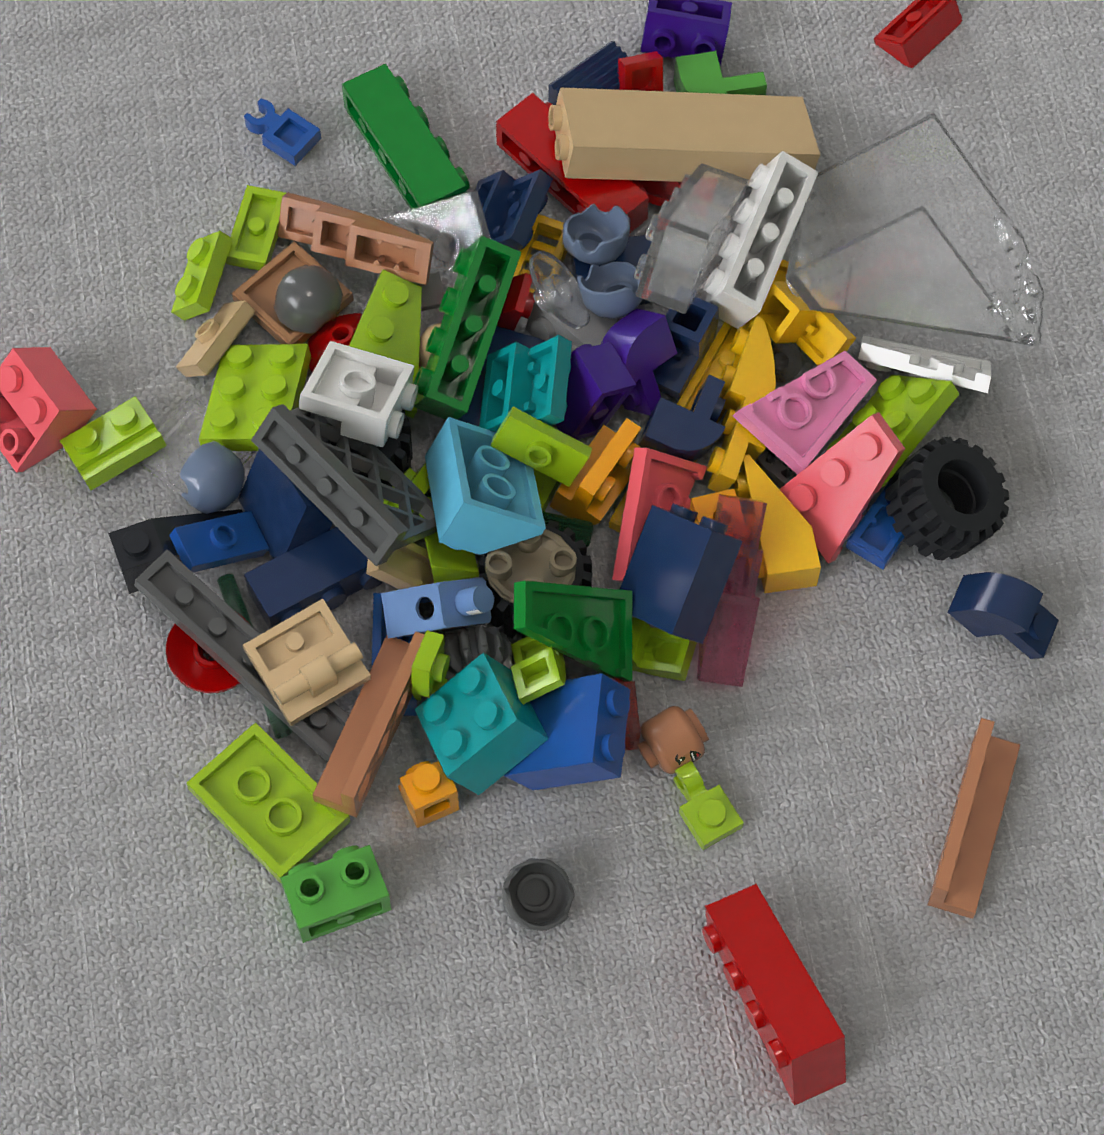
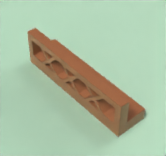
(369, 728)
(974, 823)

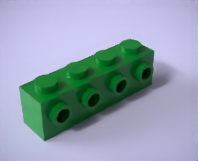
(466, 328)

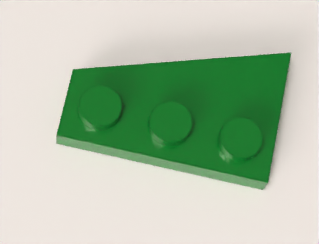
(579, 622)

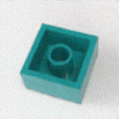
(480, 724)

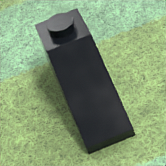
(146, 541)

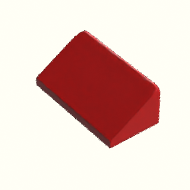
(919, 30)

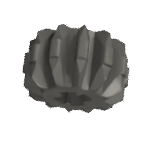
(470, 643)

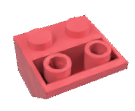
(38, 406)

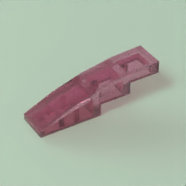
(730, 634)

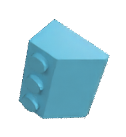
(479, 492)

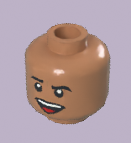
(672, 739)

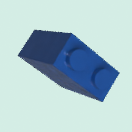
(584, 733)

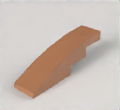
(355, 237)

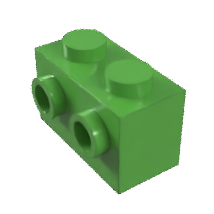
(335, 892)

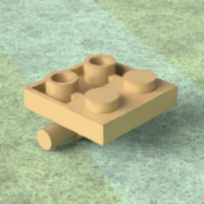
(307, 662)

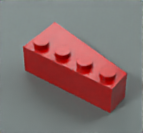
(777, 994)

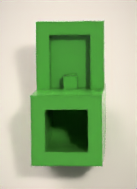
(703, 75)

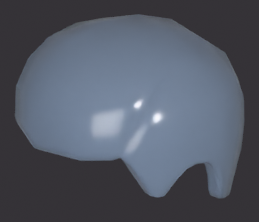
(596, 235)
(610, 289)
(212, 478)

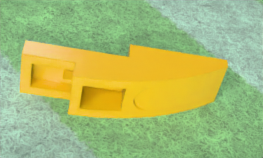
(745, 382)

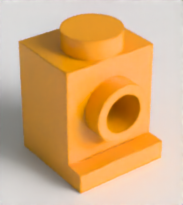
(427, 786)

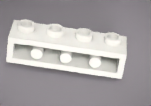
(760, 238)

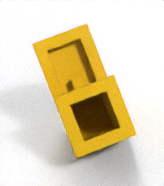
(814, 331)

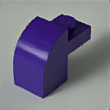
(643, 344)

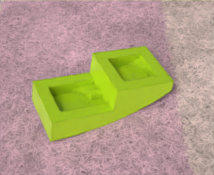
(660, 652)
(536, 669)

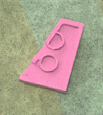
(807, 412)

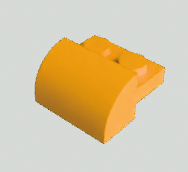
(601, 476)

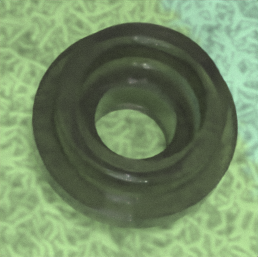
(795, 361)

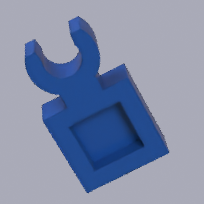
(286, 134)

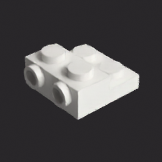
(361, 392)

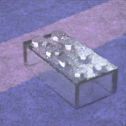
(689, 237)

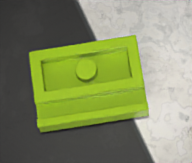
(113, 443)

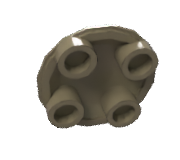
(536, 559)

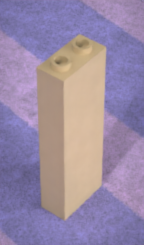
(674, 132)

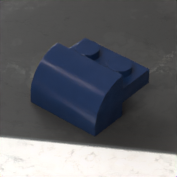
(513, 205)

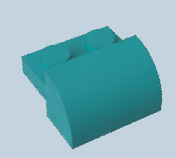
(528, 380)

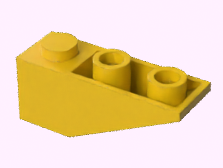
(786, 537)

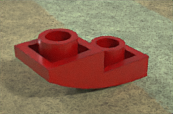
(517, 302)

